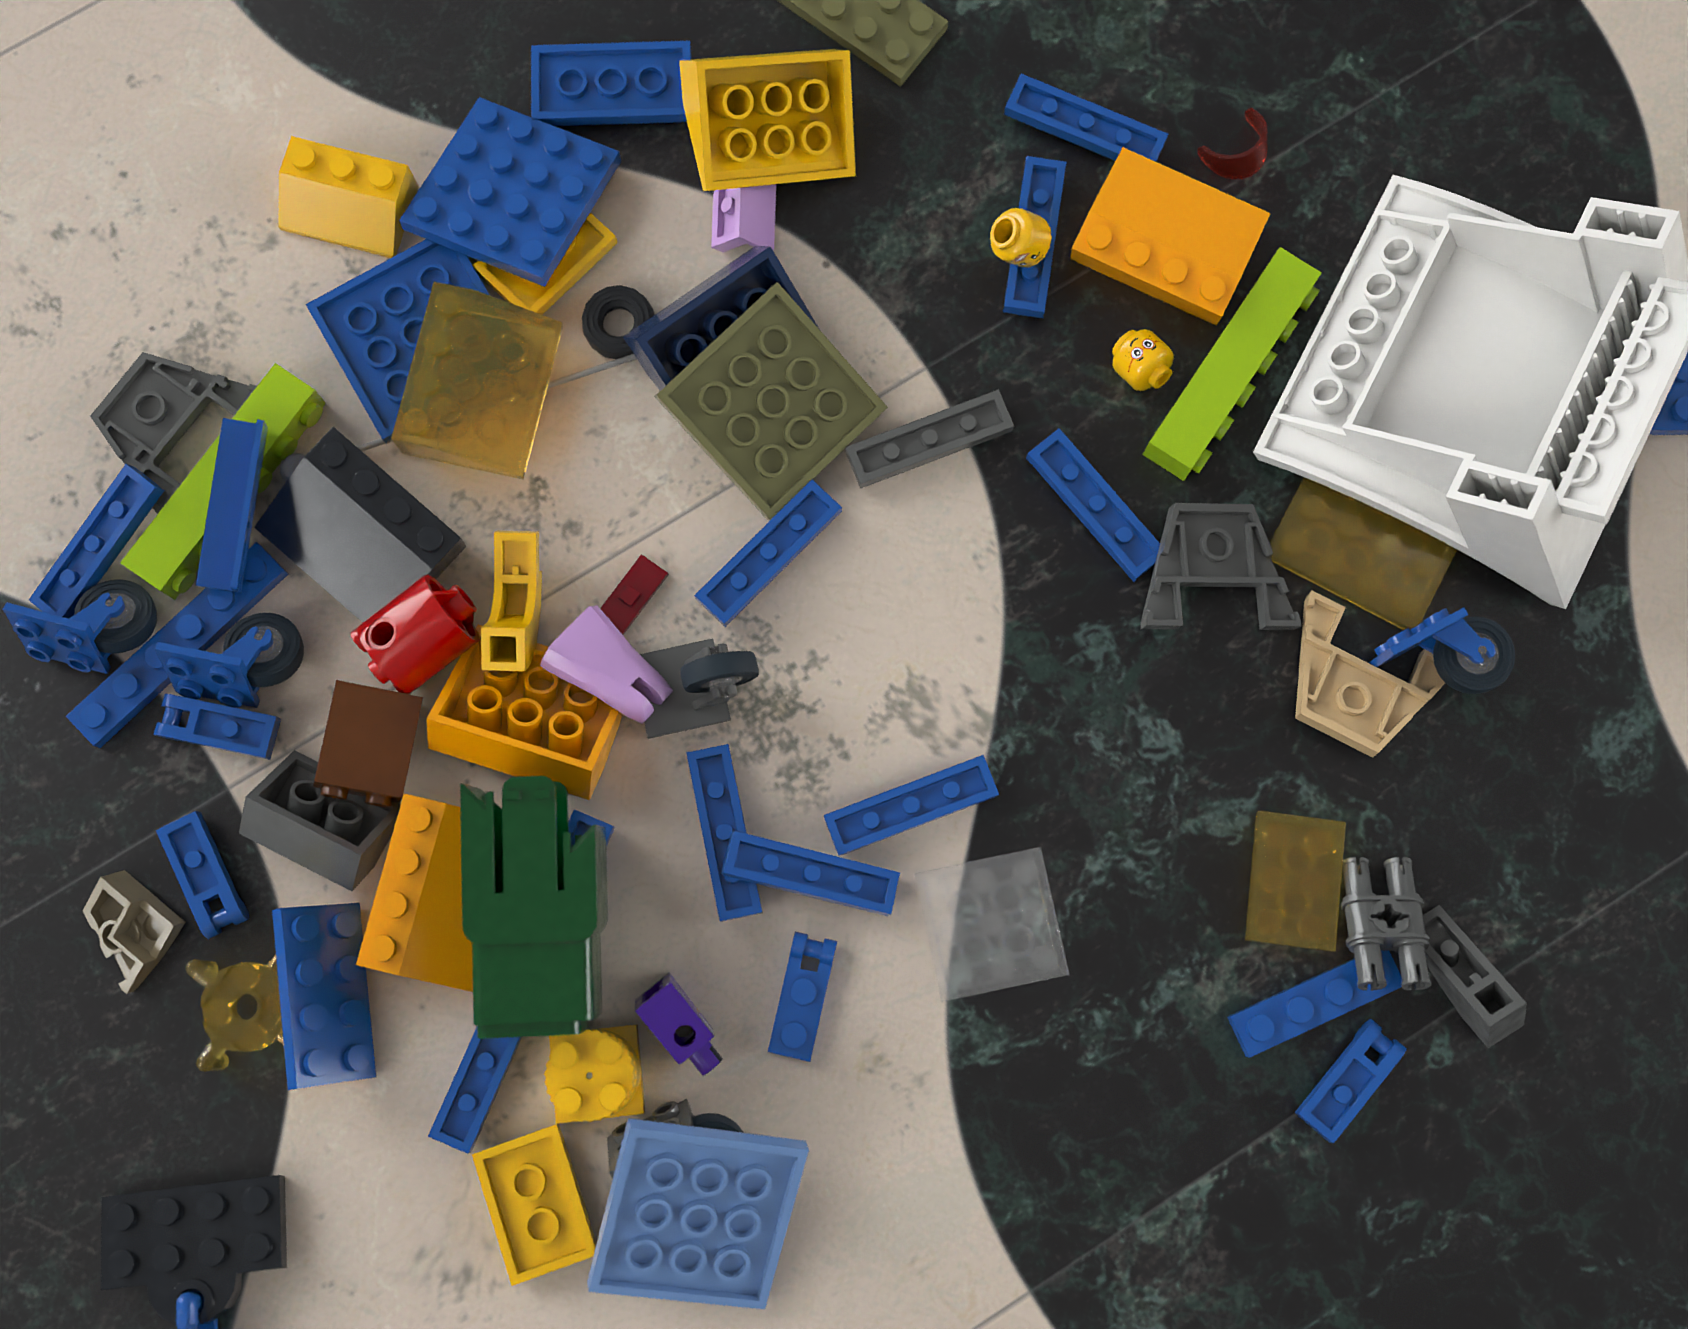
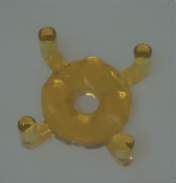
(220, 1013)

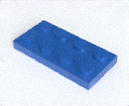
(608, 83)
(323, 995)

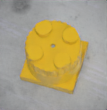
(595, 1074)

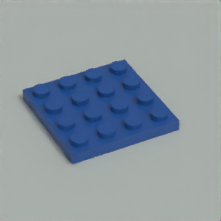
(511, 191)
(378, 320)

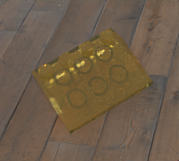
(476, 382)

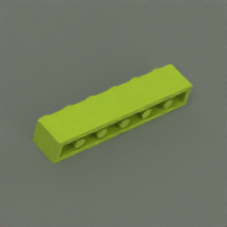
(1232, 363)
(172, 543)

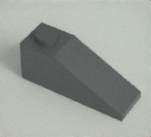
(1471, 981)

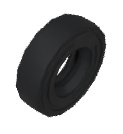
(600, 305)

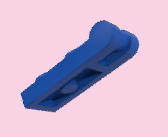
(218, 726)
(201, 873)
(802, 998)
(1350, 1082)

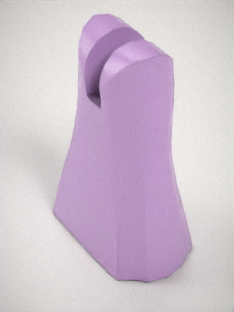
(605, 664)

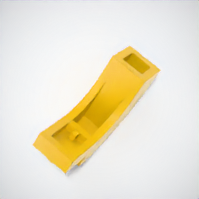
(514, 620)

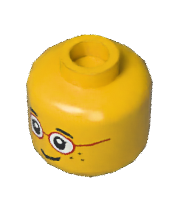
(1142, 359)

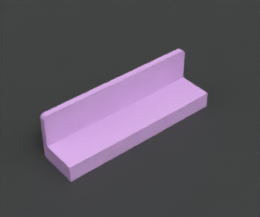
(743, 217)

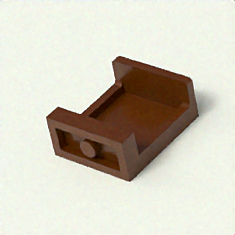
(367, 744)

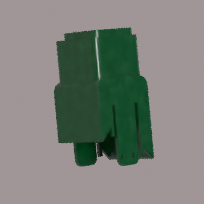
(532, 910)

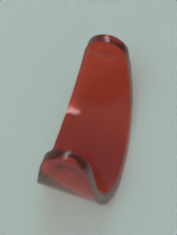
(1243, 164)

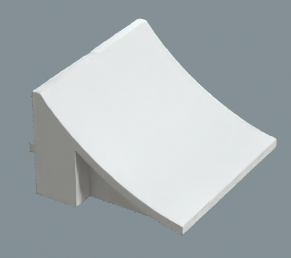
(1491, 375)

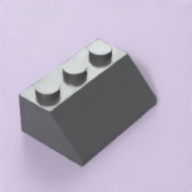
(316, 831)

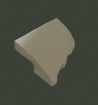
(131, 926)

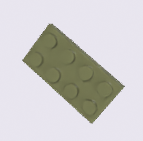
(882, 33)

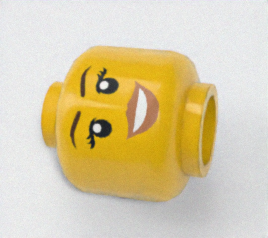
(1020, 237)

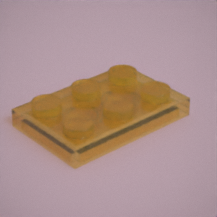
(1295, 881)

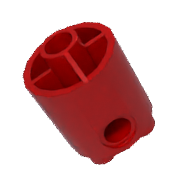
(418, 633)

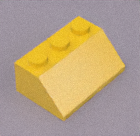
(343, 196)

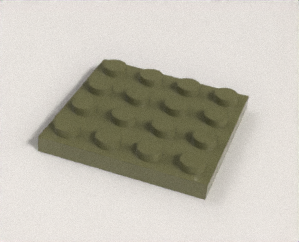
(771, 401)

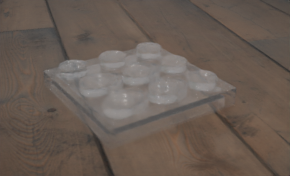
(991, 924)

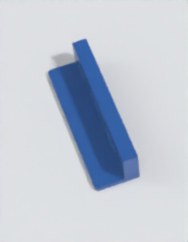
(232, 505)

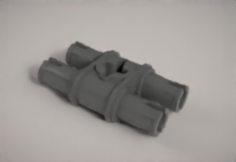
(1370, 936)

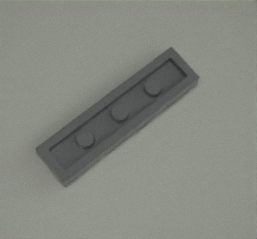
(929, 438)

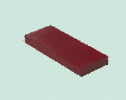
(633, 593)

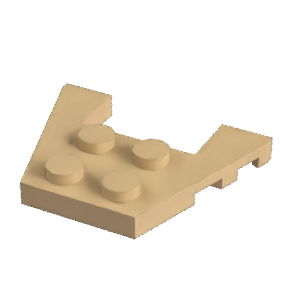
(1350, 695)

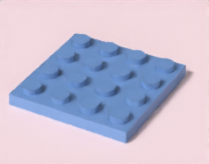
(696, 1214)

